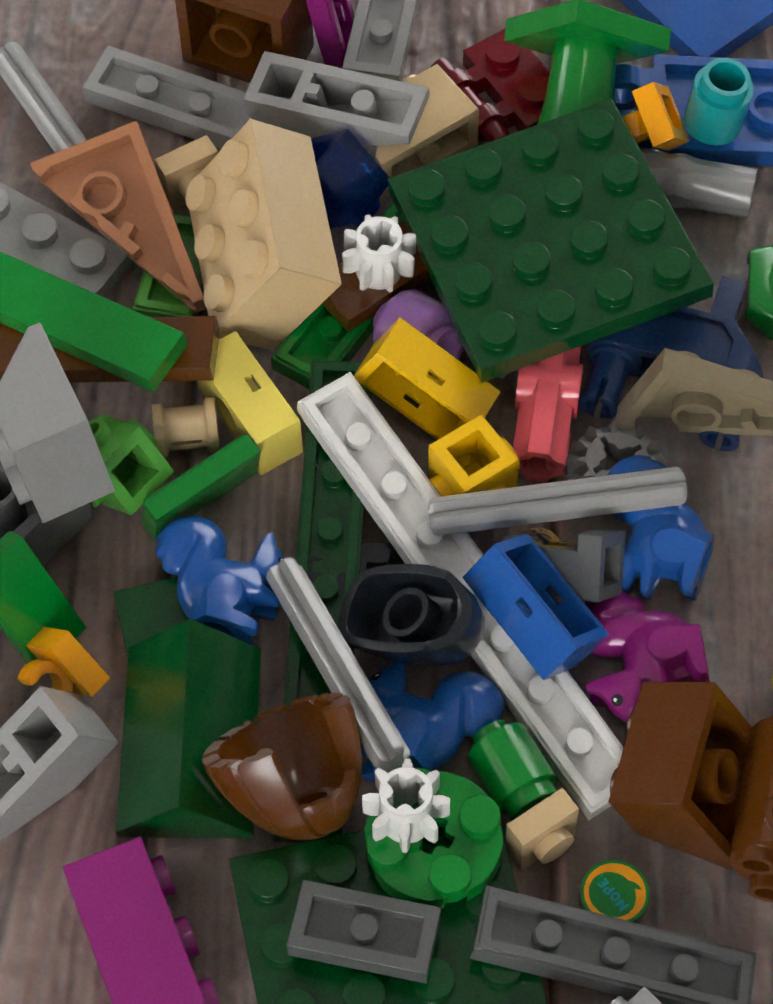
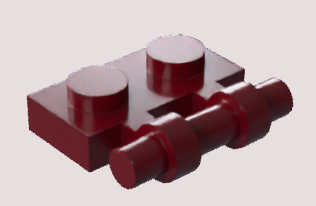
(509, 76)

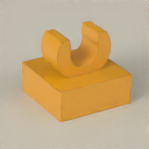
(656, 118)
(65, 662)

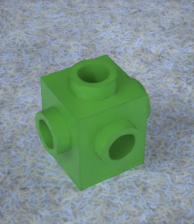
(131, 462)

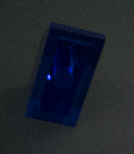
(348, 178)

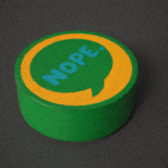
(615, 891)

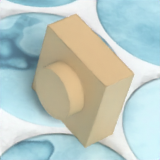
(181, 166)
(543, 831)

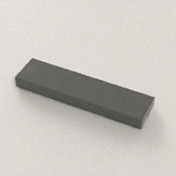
(607, 952)

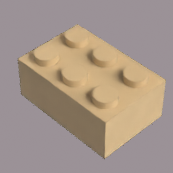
(262, 234)

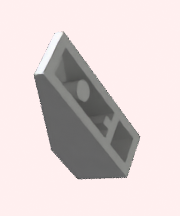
(328, 99)
(47, 753)

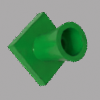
(584, 50)

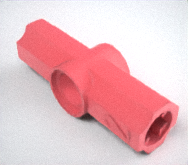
(545, 406)

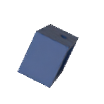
(514, 588)

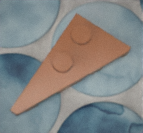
(121, 195)

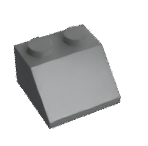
(46, 434)

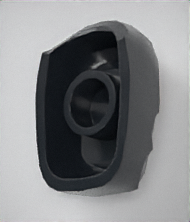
(411, 615)

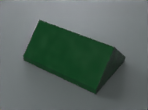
(178, 700)

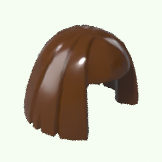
(292, 766)

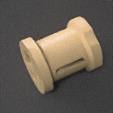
(186, 427)

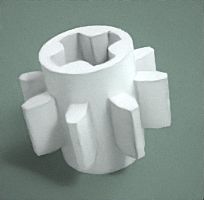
(379, 253)
(406, 787)

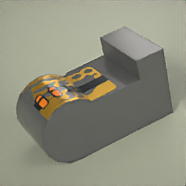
(589, 565)

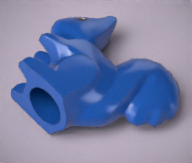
(663, 541)
(216, 588)
(436, 725)

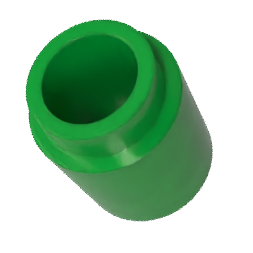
(511, 767)

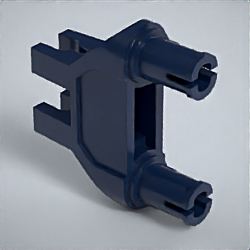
(632, 351)

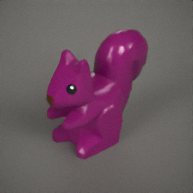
(653, 649)

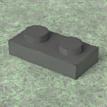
(364, 931)

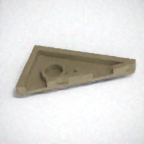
(699, 397)

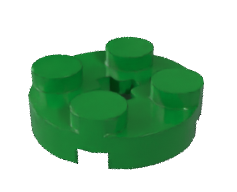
(447, 872)

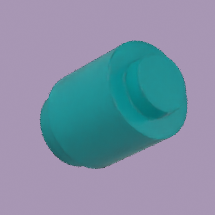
(718, 102)

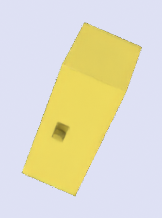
(252, 410)

